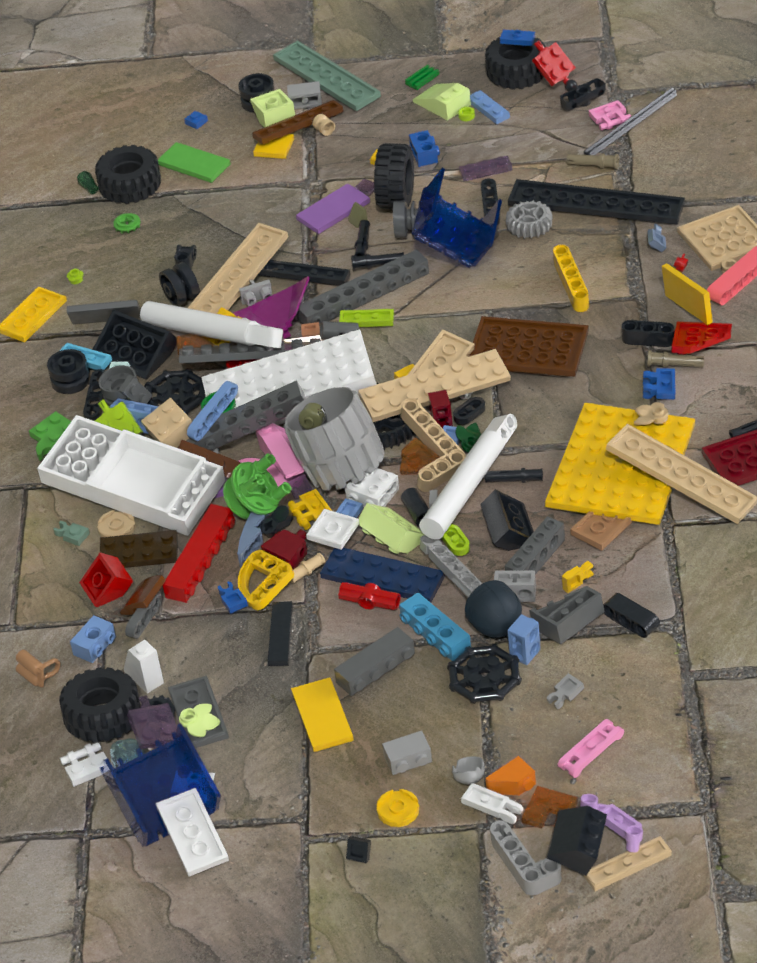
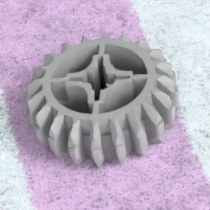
(529, 219)

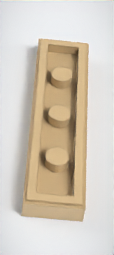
(628, 863)

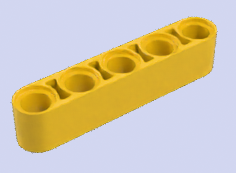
(571, 278)

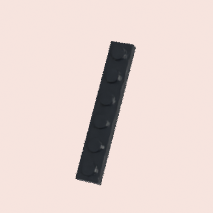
(299, 271)

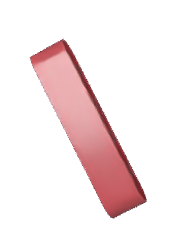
(734, 278)

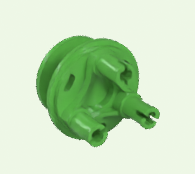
(254, 488)

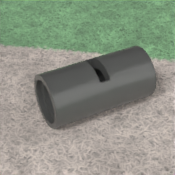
(333, 329)

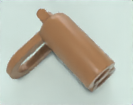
(33, 669)

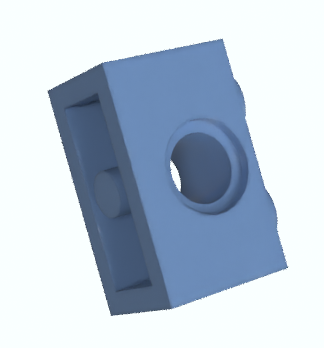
(93, 639)

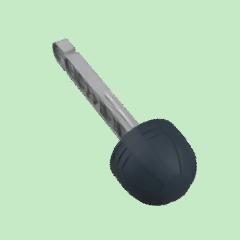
(490, 605)

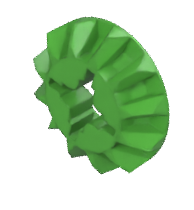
(120, 222)

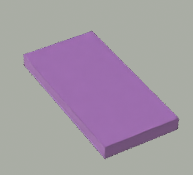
(332, 208)

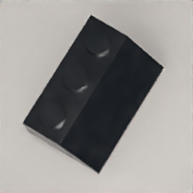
(506, 520)
(577, 838)

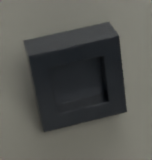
(358, 849)

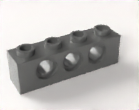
(538, 547)

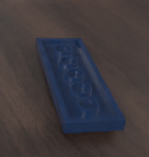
(387, 573)

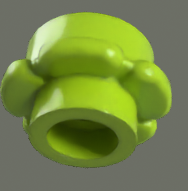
(75, 276)

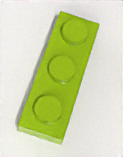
(368, 318)

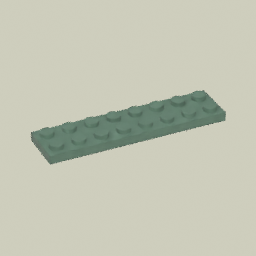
(332, 78)

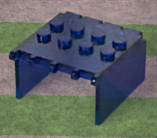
(452, 229)
(156, 777)

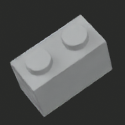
(305, 94)
(407, 752)

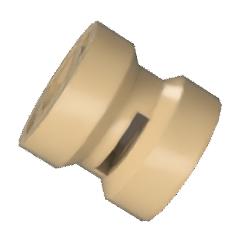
(323, 125)

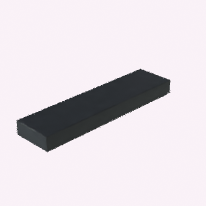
(280, 633)

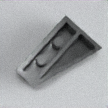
(569, 615)

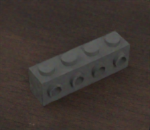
(374, 661)

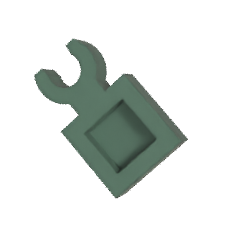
(73, 534)

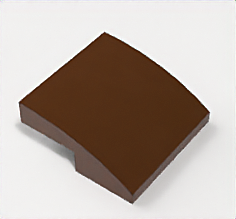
(143, 594)

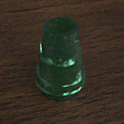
(87, 181)

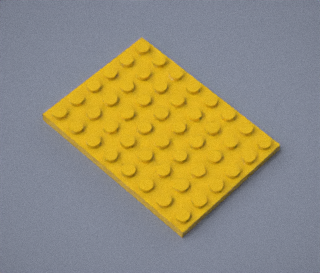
(605, 483)

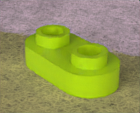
(456, 541)

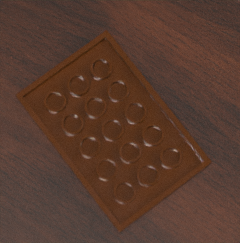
(532, 345)

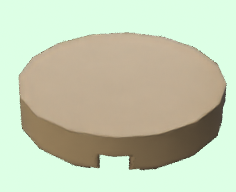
(116, 524)

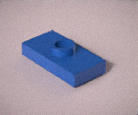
(517, 37)

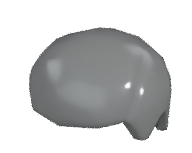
(469, 770)

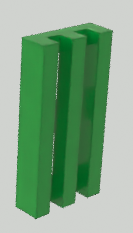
(421, 77)

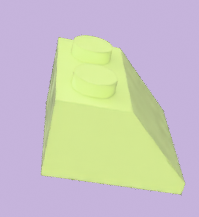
(272, 107)

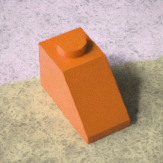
(512, 778)

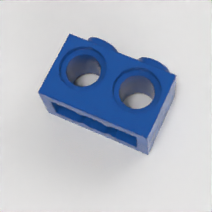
(424, 148)

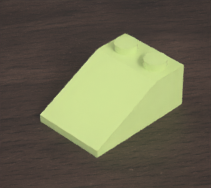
(444, 99)

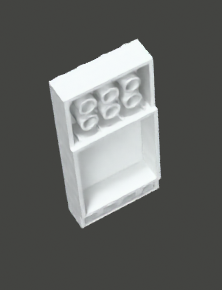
(316, 367)
(132, 474)

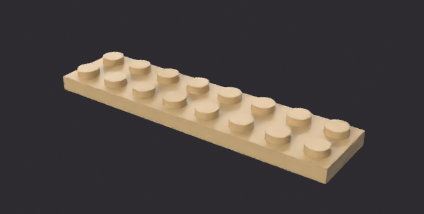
(240, 268)
(456, 377)
(682, 473)

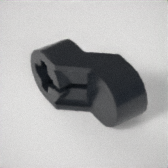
(274, 523)

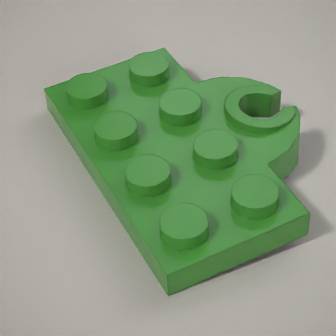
(48, 433)

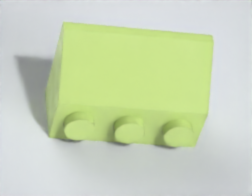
(390, 528)

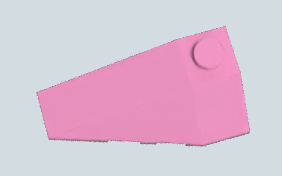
(274, 441)

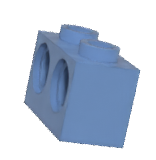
(524, 639)

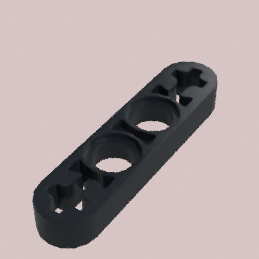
(489, 202)
(93, 396)

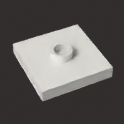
(332, 529)

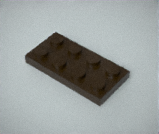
(142, 548)

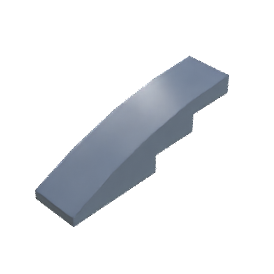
(251, 537)

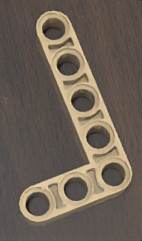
(424, 426)

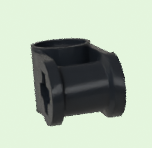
(185, 254)

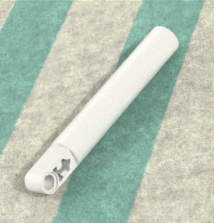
(210, 325)
(467, 476)

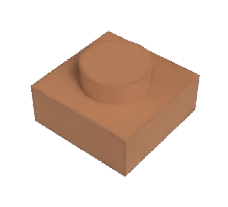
(310, 329)

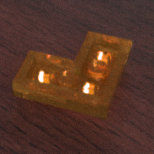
(545, 802)

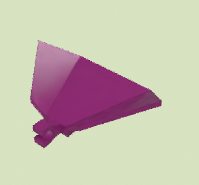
(277, 309)

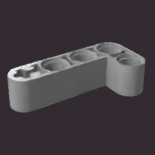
(531, 876)

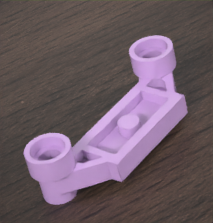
(617, 821)

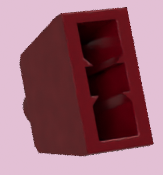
(287, 546)

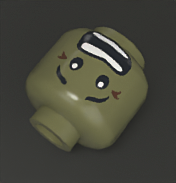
(312, 416)

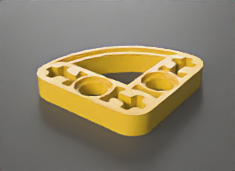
(280, 575)

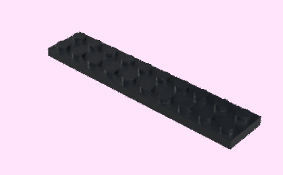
(599, 201)

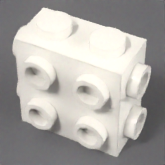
(374, 489)

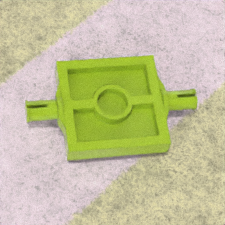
(118, 418)

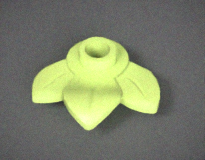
(198, 719)

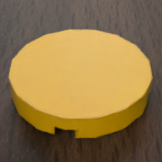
(397, 808)

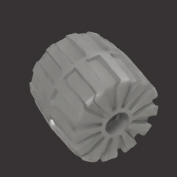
(339, 447)

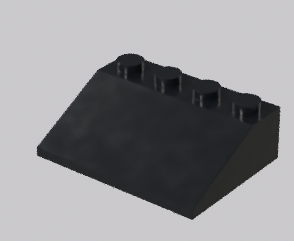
(135, 342)

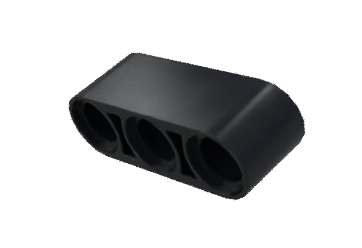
(647, 333)
(631, 615)

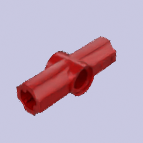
(369, 596)

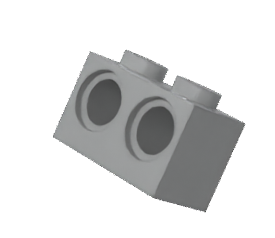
(520, 582)

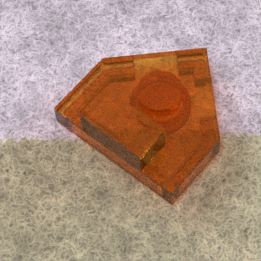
(415, 457)

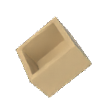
(168, 424)

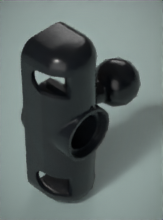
(581, 94)

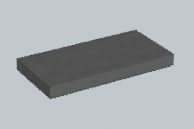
(101, 311)
(193, 693)

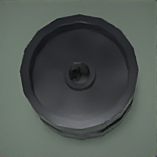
(254, 86)
(179, 284)
(68, 371)

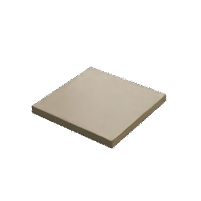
(721, 236)

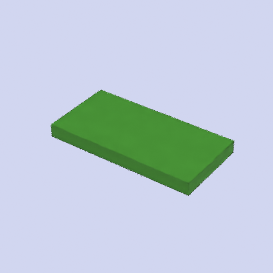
(193, 162)

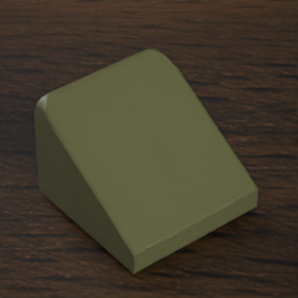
(357, 214)

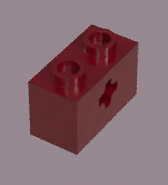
(440, 407)

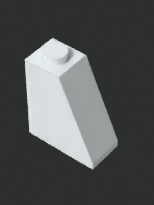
(144, 666)

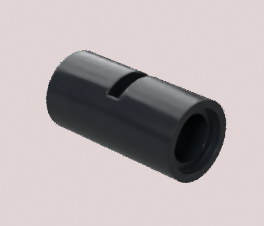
(414, 504)

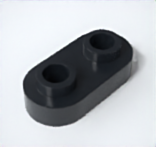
(469, 410)

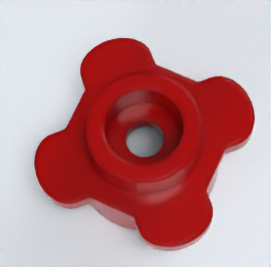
(681, 263)

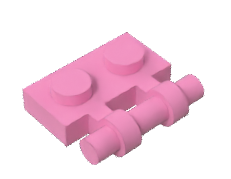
(607, 112)

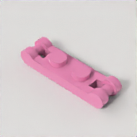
(590, 747)

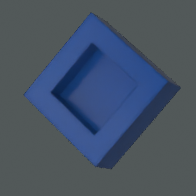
(196, 120)

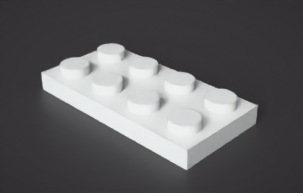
(192, 832)

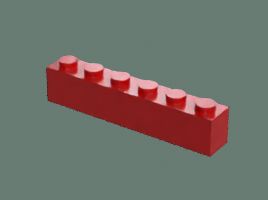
(198, 553)

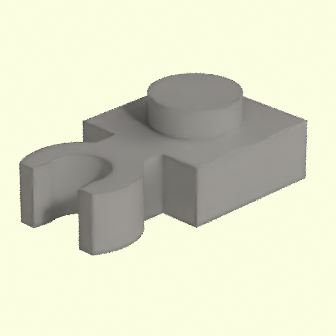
(567, 689)

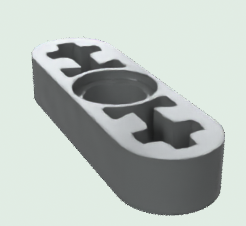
(142, 617)

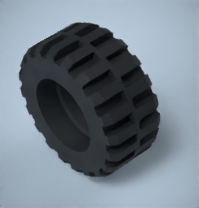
(512, 65)
(128, 174)
(393, 174)
(95, 688)

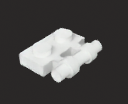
(85, 769)

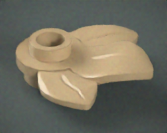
(655, 413)

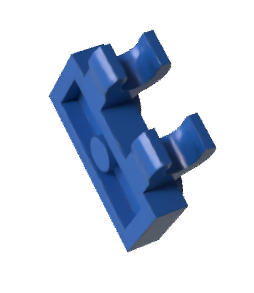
(664, 385)

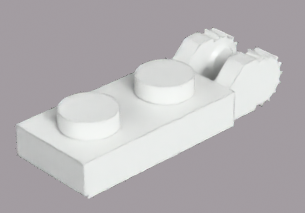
(491, 803)

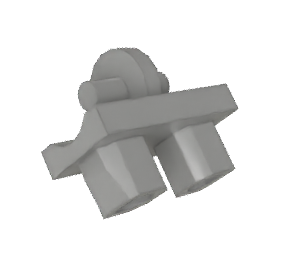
(255, 292)

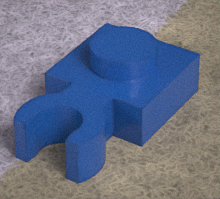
(231, 598)

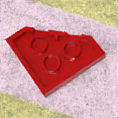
(697, 335)

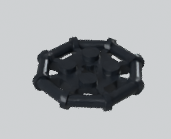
(186, 398)
(484, 687)

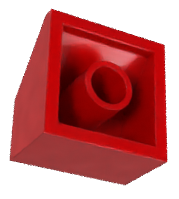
(105, 580)

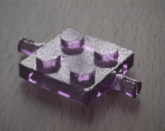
(152, 723)

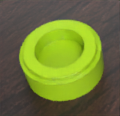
(466, 114)

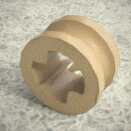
(726, 264)

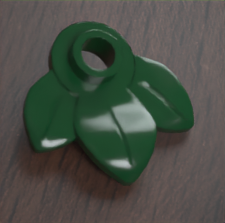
(468, 436)

